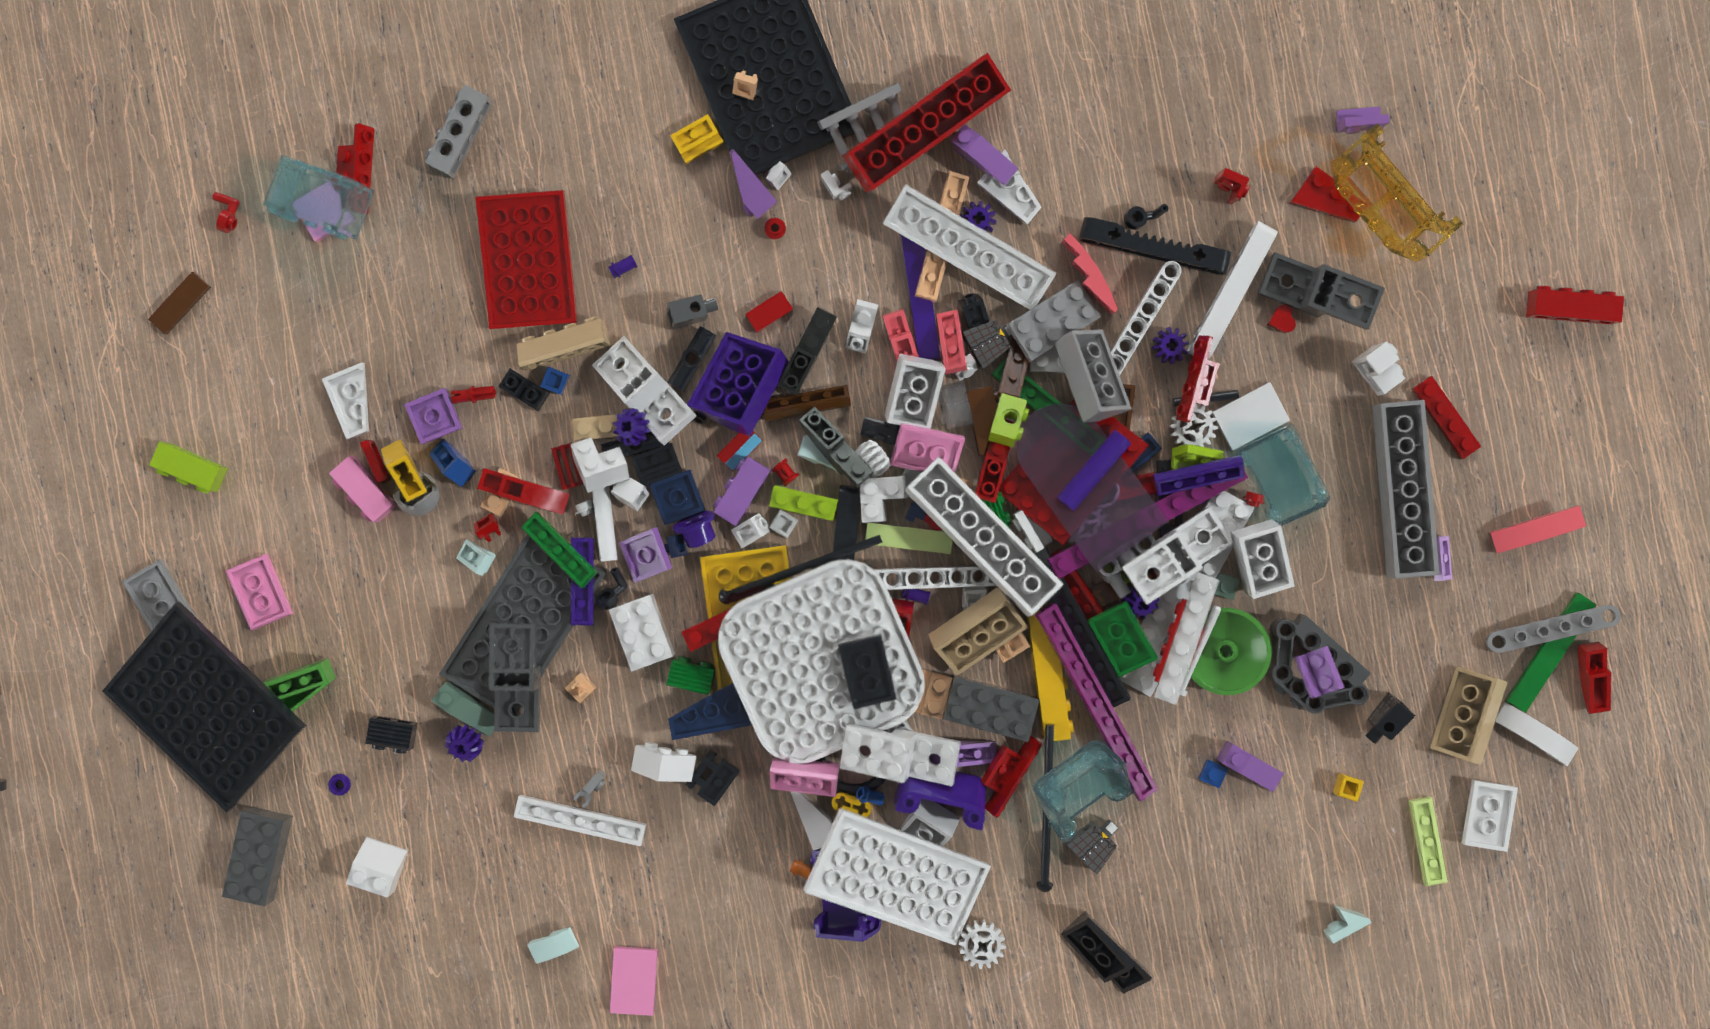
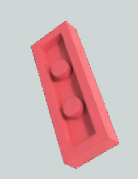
(951, 341)

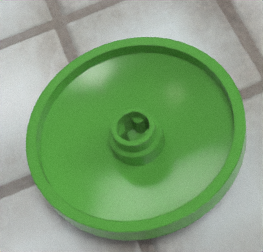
(1234, 654)

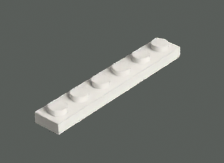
(1186, 638)
(580, 820)

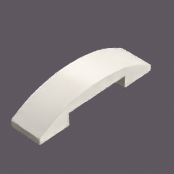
(1536, 733)

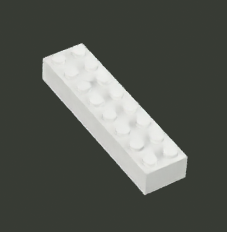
(983, 537)

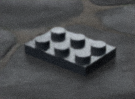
(867, 671)

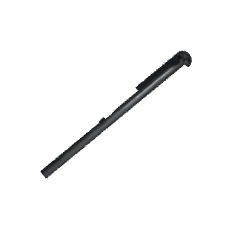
(762, 584)
(1044, 885)

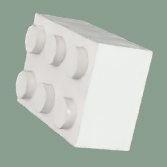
(914, 391)
(1262, 559)
(642, 632)

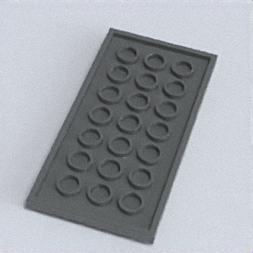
(527, 593)

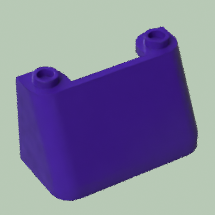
(965, 793)
(842, 922)

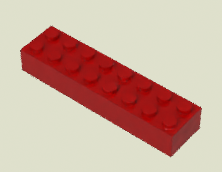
(926, 123)

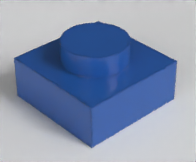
(555, 380)
(1213, 773)

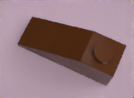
(983, 409)

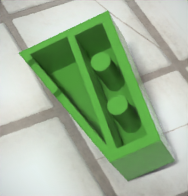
(302, 683)

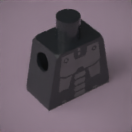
(1388, 718)

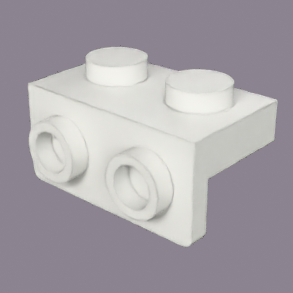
(1035, 536)

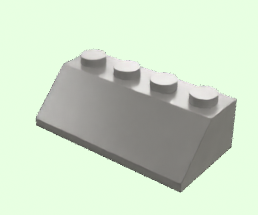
(1092, 375)

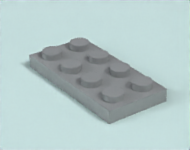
(1053, 319)

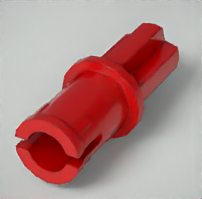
(473, 394)

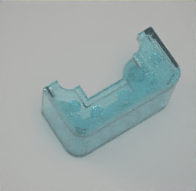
(318, 198)

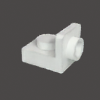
(831, 183)
(750, 530)

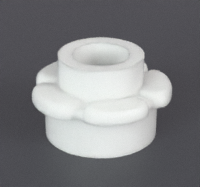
(585, 508)

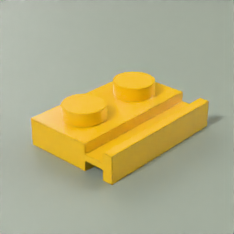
(697, 139)

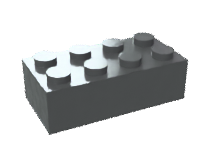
(991, 708)
(257, 856)

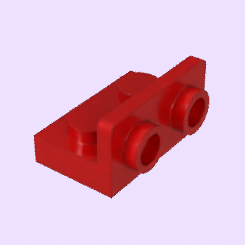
(1232, 181)

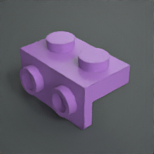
(1360, 119)

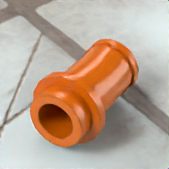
(801, 869)

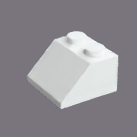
(931, 823)
(377, 867)

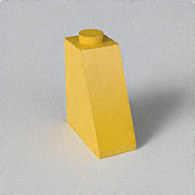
(403, 470)

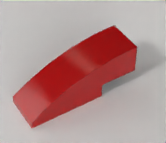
(1595, 677)

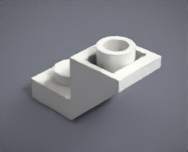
(861, 326)

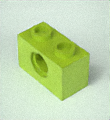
(1011, 408)

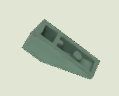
(465, 707)

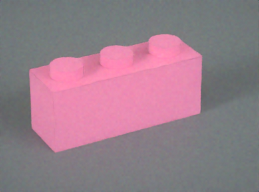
(363, 489)

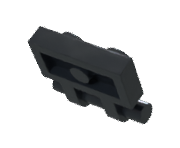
(717, 782)

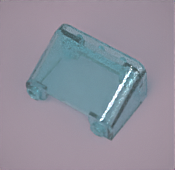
(1285, 474)
(1080, 783)

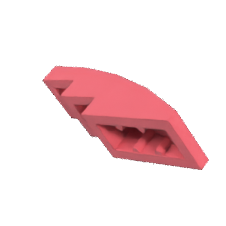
(1095, 282)
(899, 334)
(1538, 529)

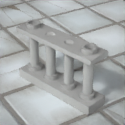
(851, 113)

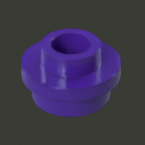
(333, 787)

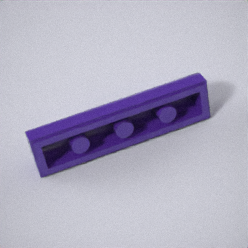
(1093, 470)
(1199, 475)

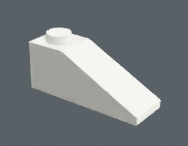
(815, 820)

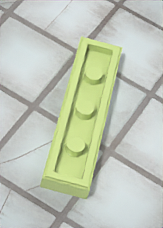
(910, 538)
(1427, 841)

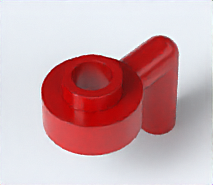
(226, 220)

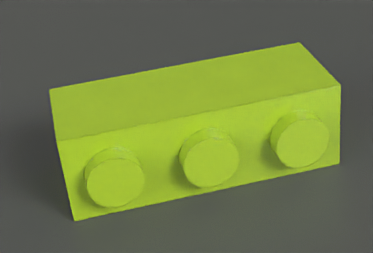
(188, 467)
(803, 503)

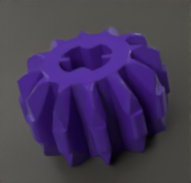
(983, 212)
(1166, 337)
(624, 427)
(1137, 604)
(464, 743)

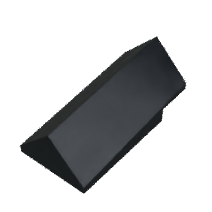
(1105, 954)

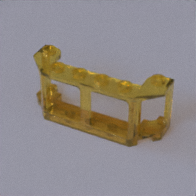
(1398, 189)

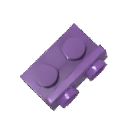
(1319, 672)

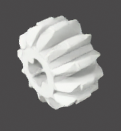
(874, 457)

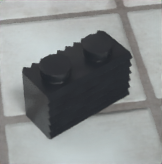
(391, 733)

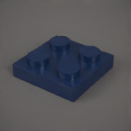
(677, 497)

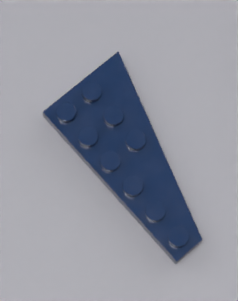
(712, 714)

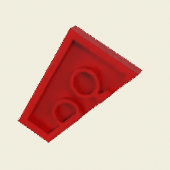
(1321, 195)

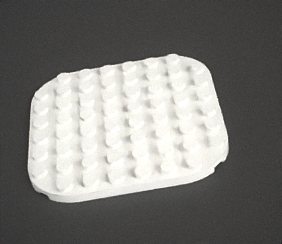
(790, 665)

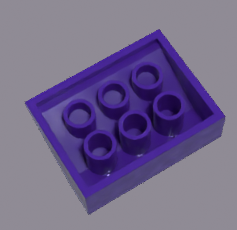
(738, 383)

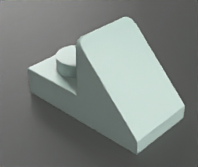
(475, 557)
(1350, 922)

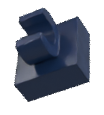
(676, 546)

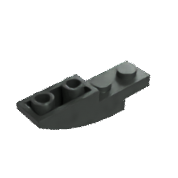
(807, 350)
(834, 448)

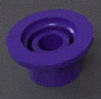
(696, 529)

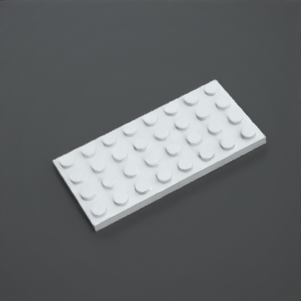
(896, 877)

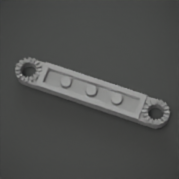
(1553, 628)

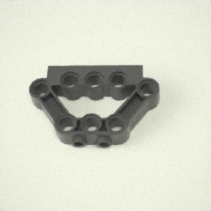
(1282, 653)

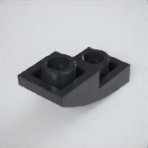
(524, 389)

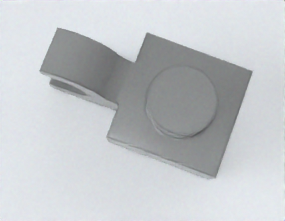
(594, 784)

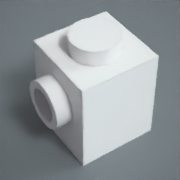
(630, 493)

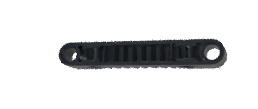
(1097, 233)

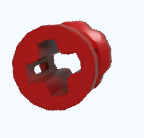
(783, 465)

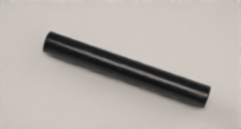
(1219, 396)

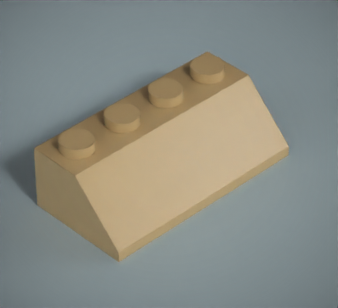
(562, 344)
(977, 631)
(1468, 715)

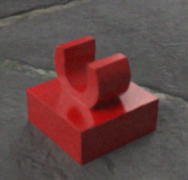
(486, 526)

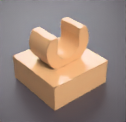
(745, 85)
(580, 687)

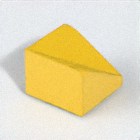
(1348, 787)

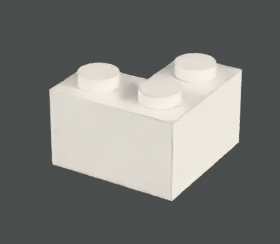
(1380, 367)
(598, 469)
(874, 495)
(662, 763)

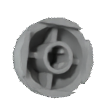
(422, 504)

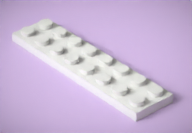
(969, 247)

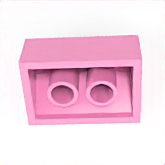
(808, 778)

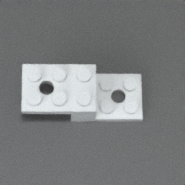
(644, 390)
(1177, 555)
(900, 755)

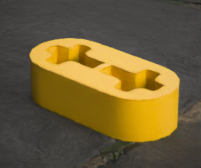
(852, 799)

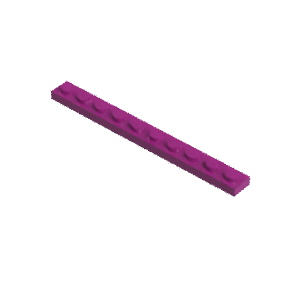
(1170, 506)
(1095, 699)

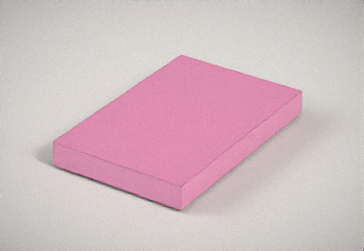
(921, 446)
(259, 592)
(633, 980)

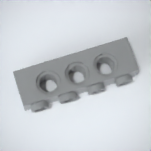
(460, 143)

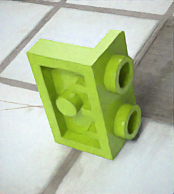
(1192, 455)

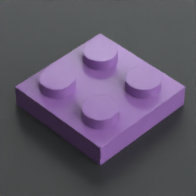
(433, 416)
(645, 555)

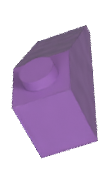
(983, 155)
(752, 191)
(972, 753)
(1249, 766)

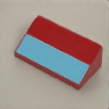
(738, 448)

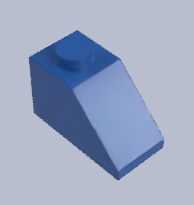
(452, 463)

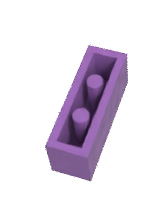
(741, 490)

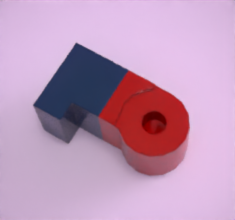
(916, 511)

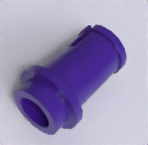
(622, 266)
(916, 595)

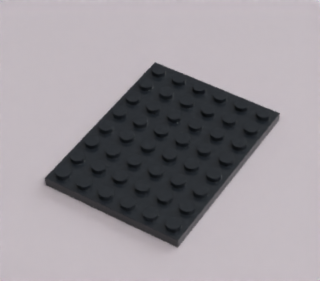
(793, 73)
(203, 707)

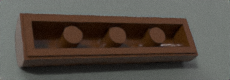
(802, 403)

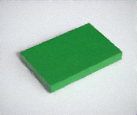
(1122, 639)

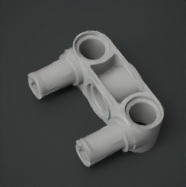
(1114, 578)

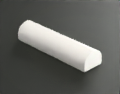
(604, 524)

